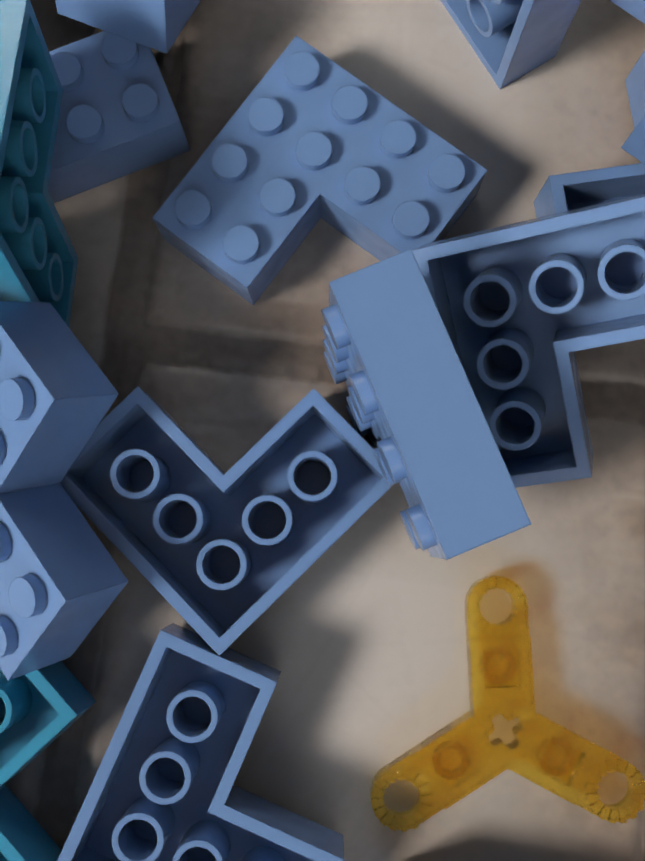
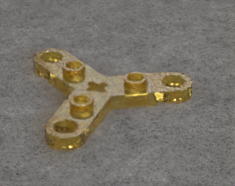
(543, 751)

